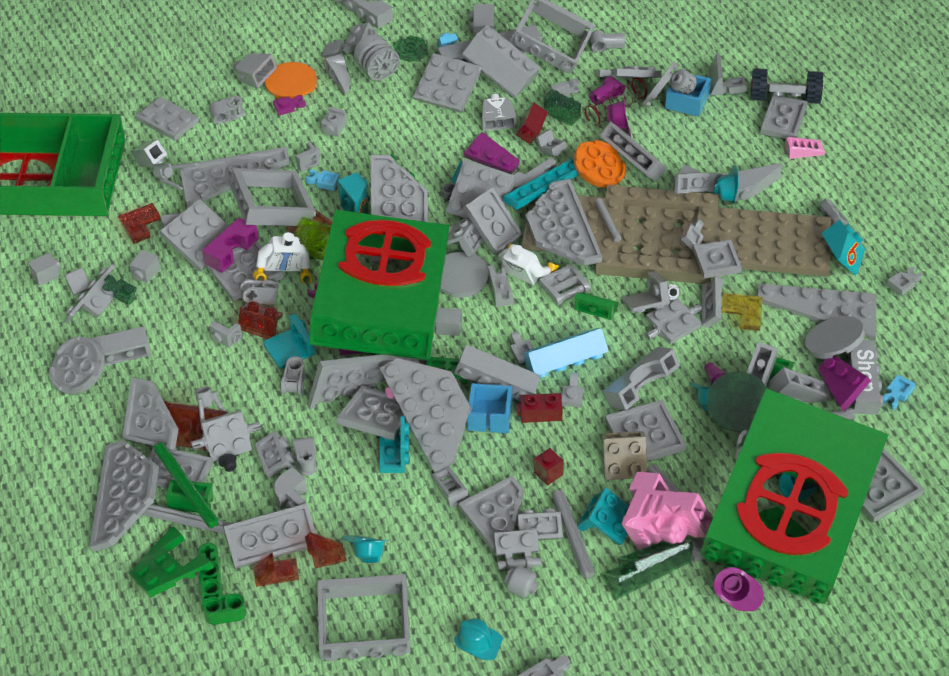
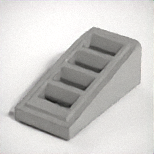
(455, 496)

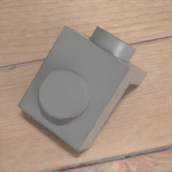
(549, 145)
(224, 335)

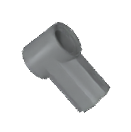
(602, 41)

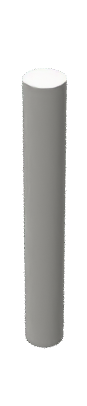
(607, 219)

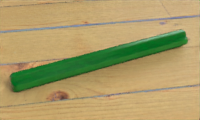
(186, 485)

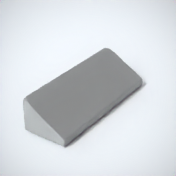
(716, 76)

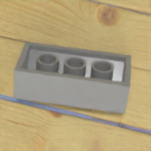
(501, 61)

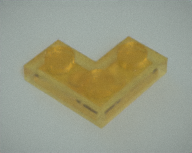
(747, 306)

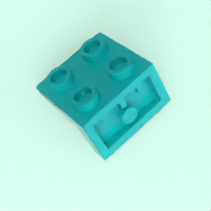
(606, 514)

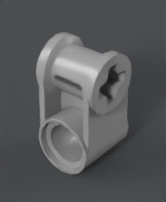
(225, 109)
(261, 291)
(293, 376)
(305, 455)

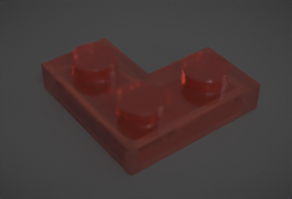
(135, 222)

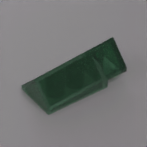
(647, 566)

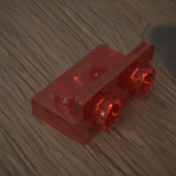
(259, 319)

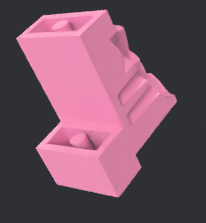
(662, 514)

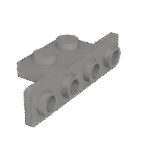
(96, 299)

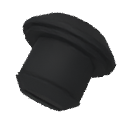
(228, 462)

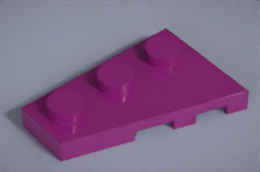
(491, 154)
(843, 381)

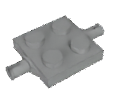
(673, 321)
(226, 435)

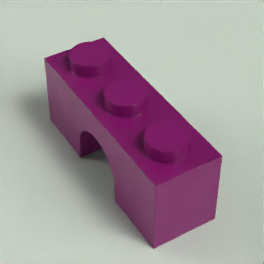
(220, 253)

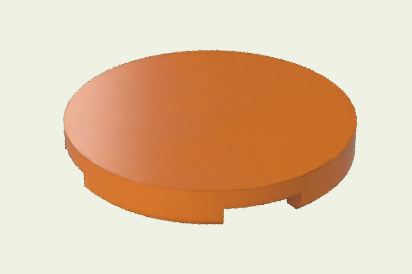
(291, 80)
(599, 164)

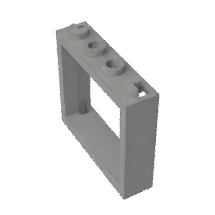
(563, 19)
(270, 215)
(362, 587)

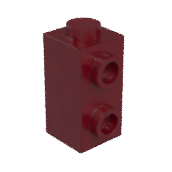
(531, 123)
(540, 408)

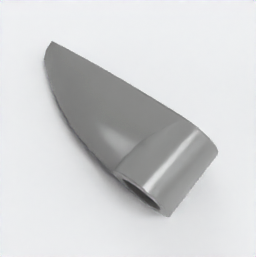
(338, 72)

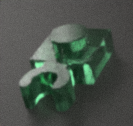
(122, 290)

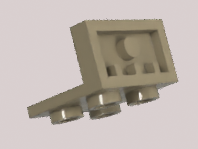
(624, 454)

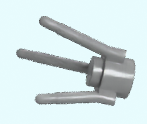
(164, 171)
(204, 399)

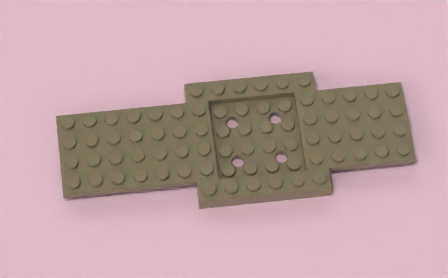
(759, 237)

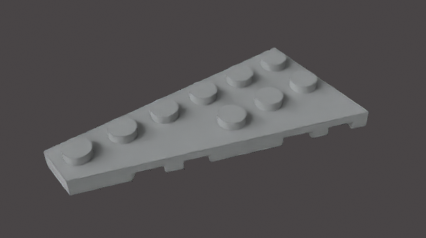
(213, 176)
(822, 304)
(348, 375)

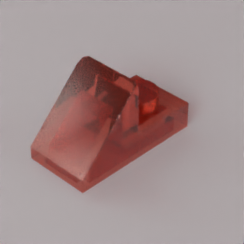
(324, 550)
(271, 572)

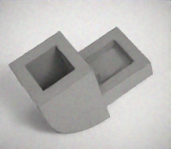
(289, 489)

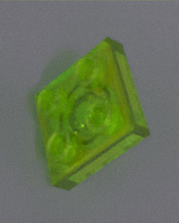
(313, 236)

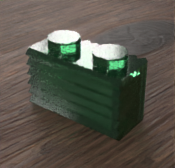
(562, 107)

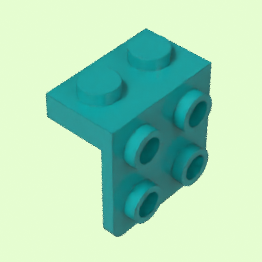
(290, 343)
(395, 453)

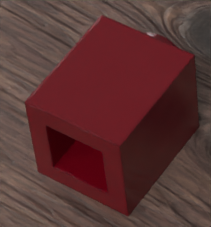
(548, 466)

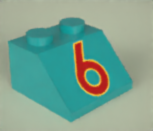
(353, 193)
(845, 245)

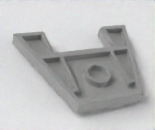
(630, 72)

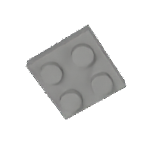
(717, 259)

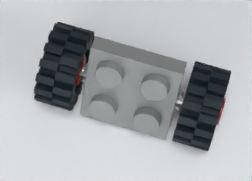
(813, 86)

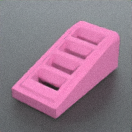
(799, 147)

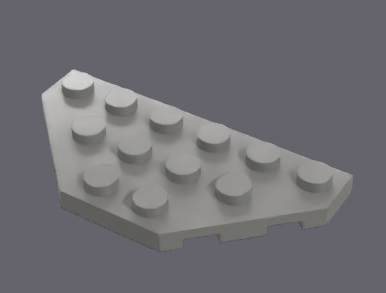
(395, 193)
(561, 225)
(431, 406)
(123, 494)

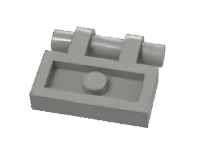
(516, 542)

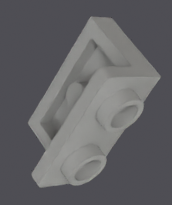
(357, 33)

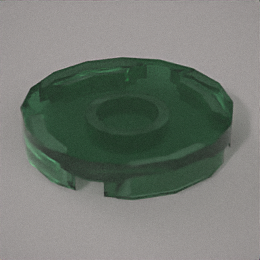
(415, 49)

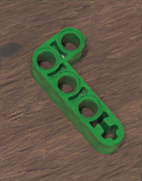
(222, 605)

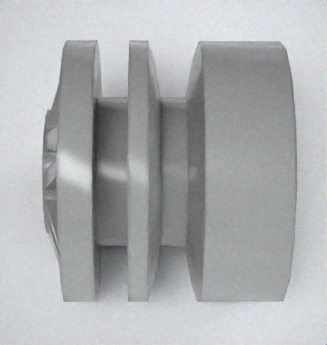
(376, 57)

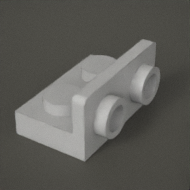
(275, 454)
(547, 523)

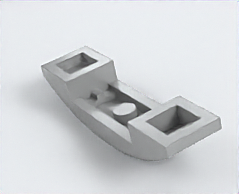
(696, 182)

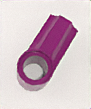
(609, 85)

